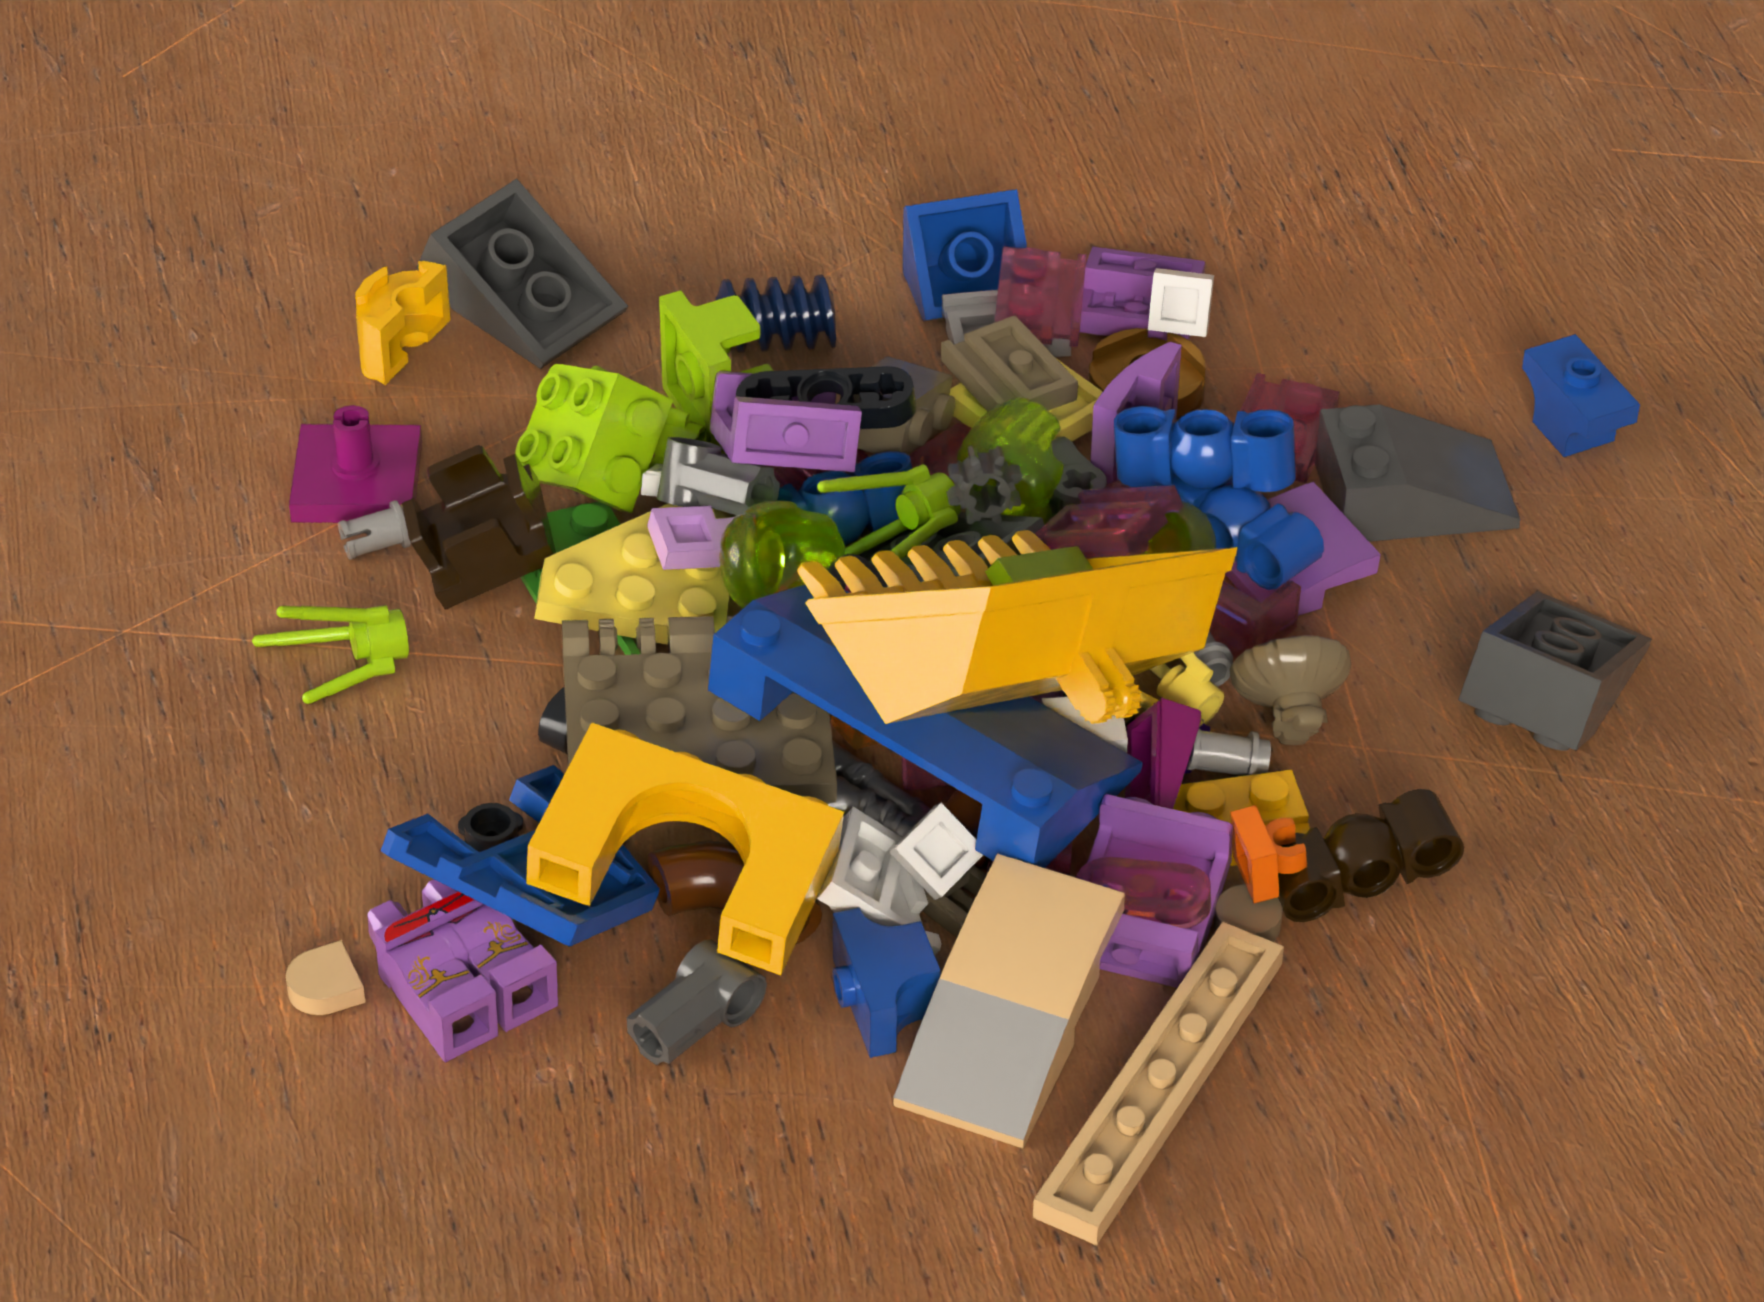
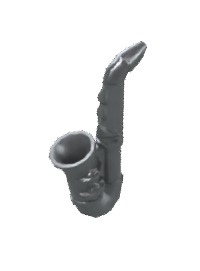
(873, 794)

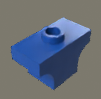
(1576, 396)
(882, 975)

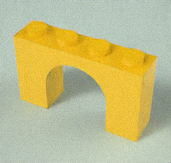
(630, 784)

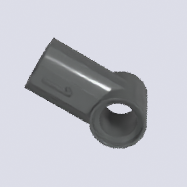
(703, 476)
(704, 994)

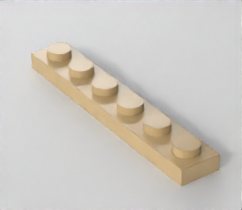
(1157, 1084)

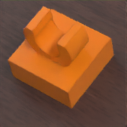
(1261, 854)

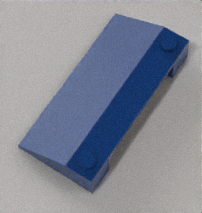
(1016, 756)

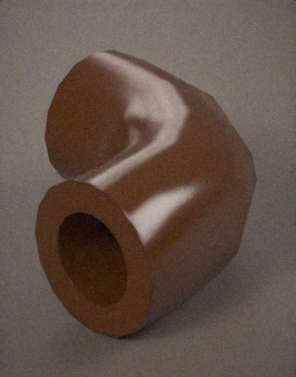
(704, 877)

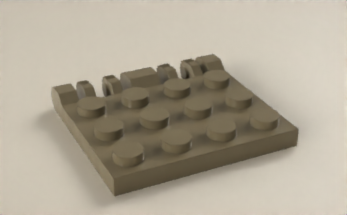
(669, 705)

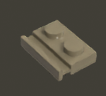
(1008, 363)

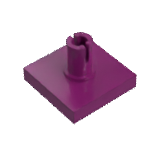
(353, 467)

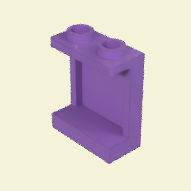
(784, 431)
(1157, 833)

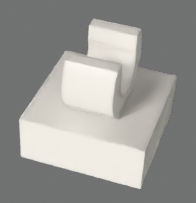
(1180, 302)
(937, 851)

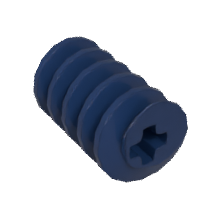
(787, 312)

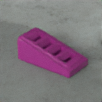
(1163, 742)

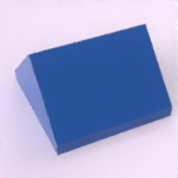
(958, 246)

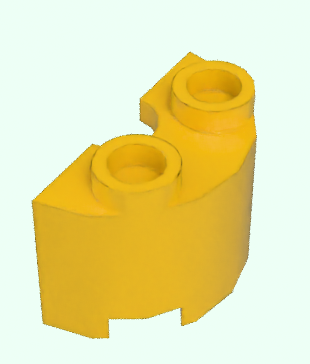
(397, 314)

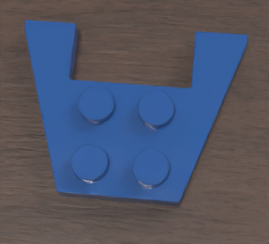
(500, 873)

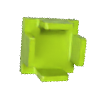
(697, 347)

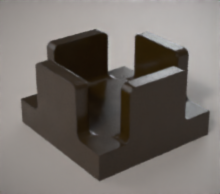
(484, 527)

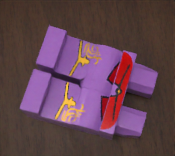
(458, 963)

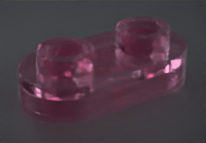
(1154, 889)

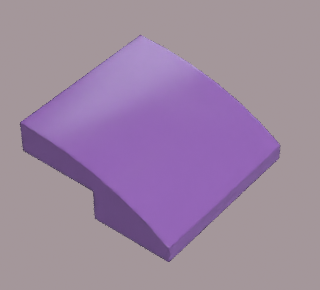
(1121, 289)
(1145, 382)
(1345, 554)

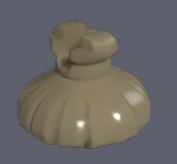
(1292, 680)

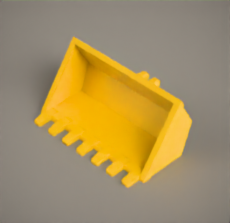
(980, 643)

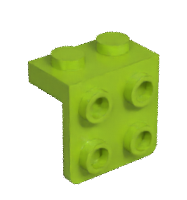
(593, 433)

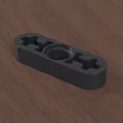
(868, 382)

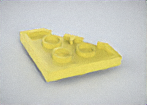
(623, 580)

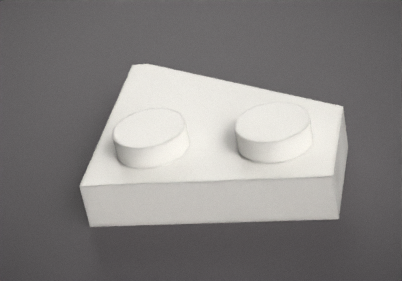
(871, 878)

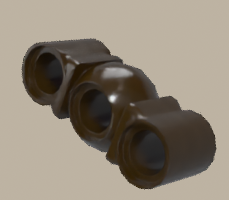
(1368, 853)

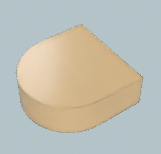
(324, 981)

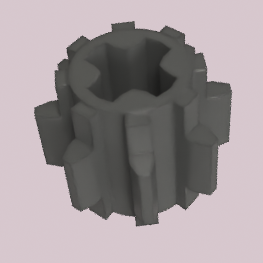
(991, 499)

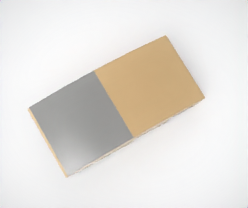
(1009, 1001)

